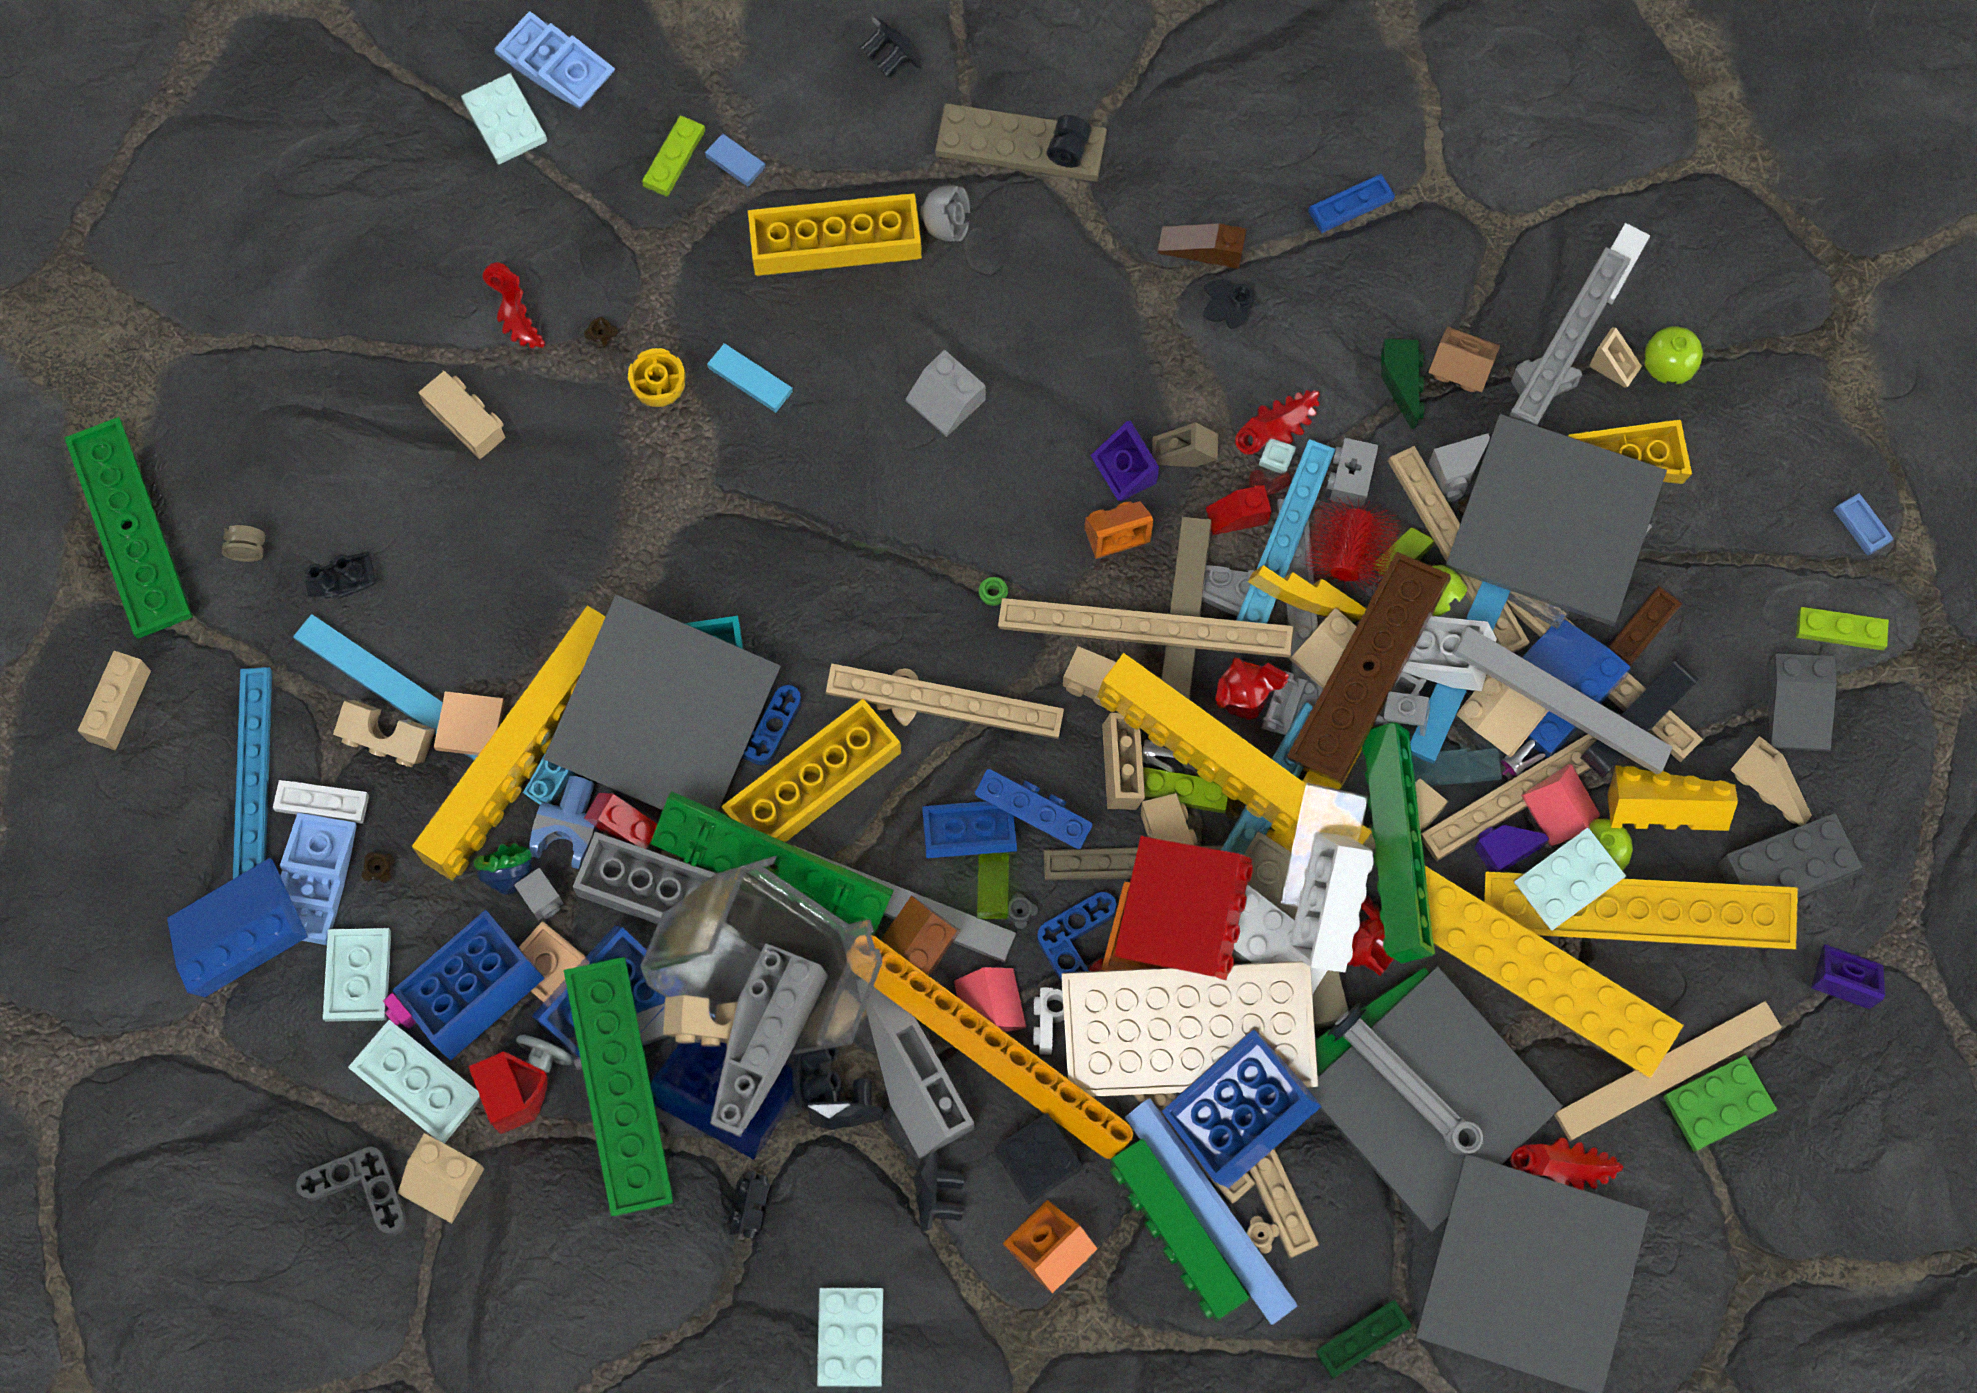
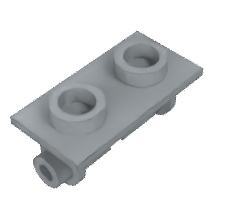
(1284, 705)

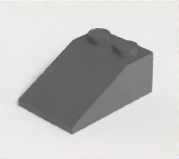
(1801, 701)

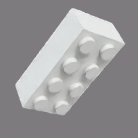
(1330, 901)
(1266, 935)

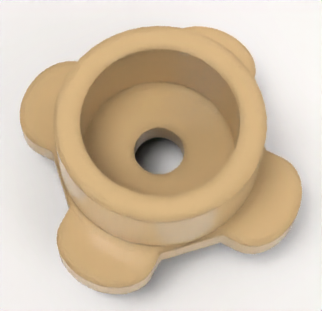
(1269, 1231)

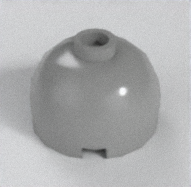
(945, 213)

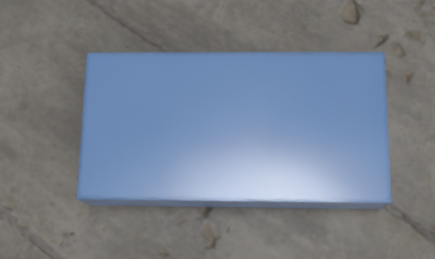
(735, 160)
(1863, 524)

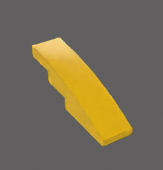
(1317, 598)

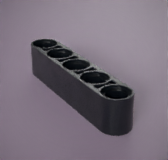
(1644, 713)

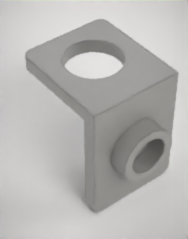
(1408, 710)

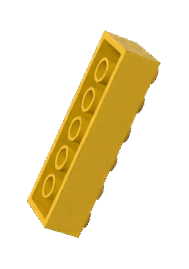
(834, 234)
(816, 774)

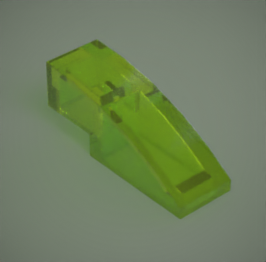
(993, 886)

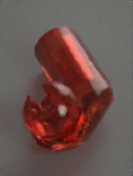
(1273, 485)

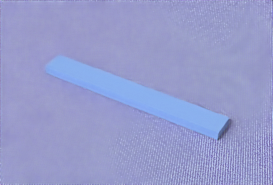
(1212, 1212)

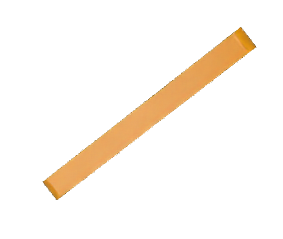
(1000, 1054)

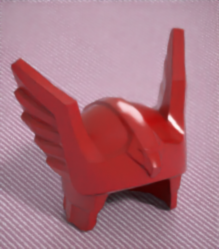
(1246, 687)
(1368, 941)

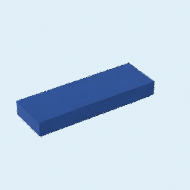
(1351, 203)

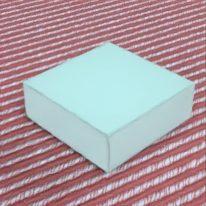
(1277, 456)

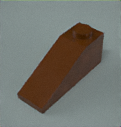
(1204, 243)

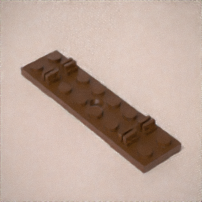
(1356, 696)

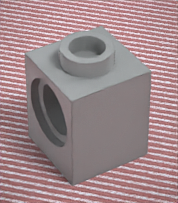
(539, 895)

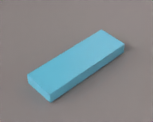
(750, 377)

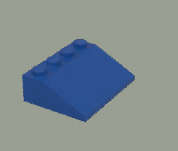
(1581, 664)
(234, 929)
(467, 985)
(556, 1012)
(1240, 1109)

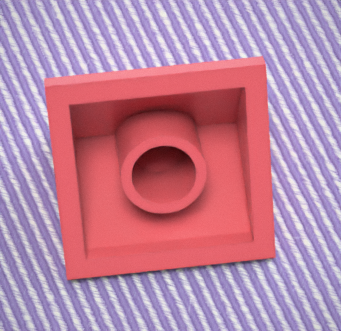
(1561, 805)
(994, 996)

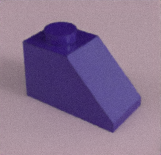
(1507, 846)

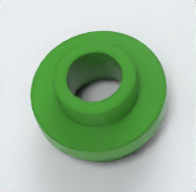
(993, 583)

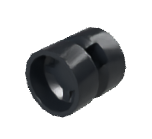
(1069, 141)

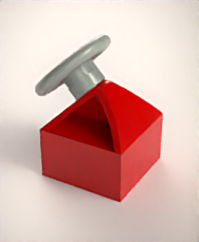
(515, 1088)

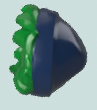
(504, 867)

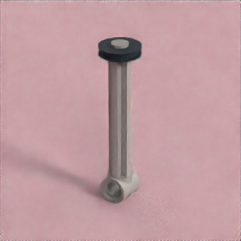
(1406, 1081)

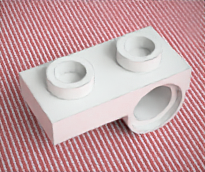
(1043, 1034)

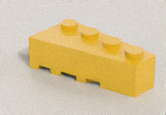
(1653, 443)
(1669, 800)

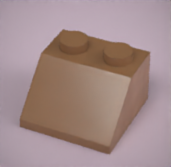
(1464, 360)

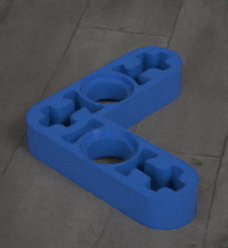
(773, 740)
(1064, 944)

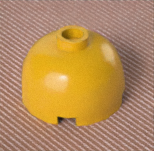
(657, 377)

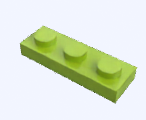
(673, 156)
(1842, 628)
(1190, 789)

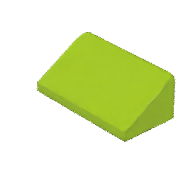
(1412, 544)

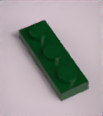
(1363, 1339)

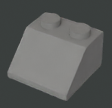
(946, 393)
(1456, 465)

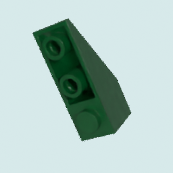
(1401, 375)

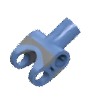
(565, 821)

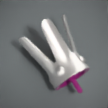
(1151, 750)
(1515, 765)

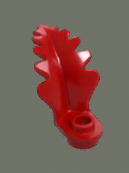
(511, 309)
(1278, 422)
(1566, 1164)

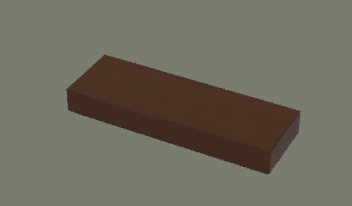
(1644, 626)

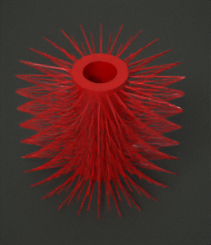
(1351, 544)

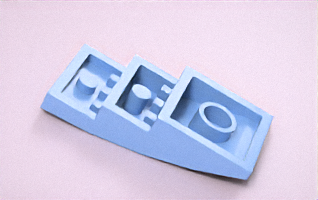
(554, 60)
(316, 870)

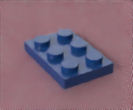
(967, 829)

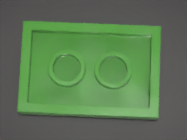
(1719, 1103)

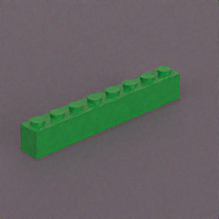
(1398, 844)

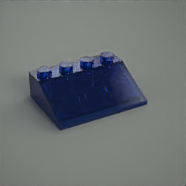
(689, 1090)

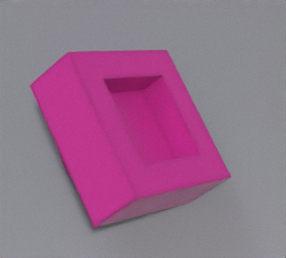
(397, 1012)

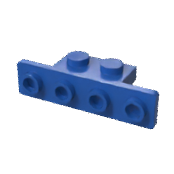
(1030, 806)

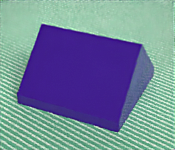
(1126, 463)
(1849, 977)

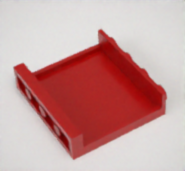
(1184, 907)

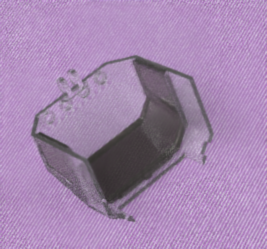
(719, 930)

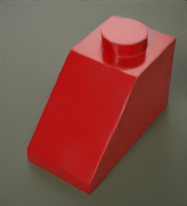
(1239, 510)

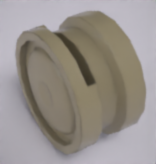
(243, 543)

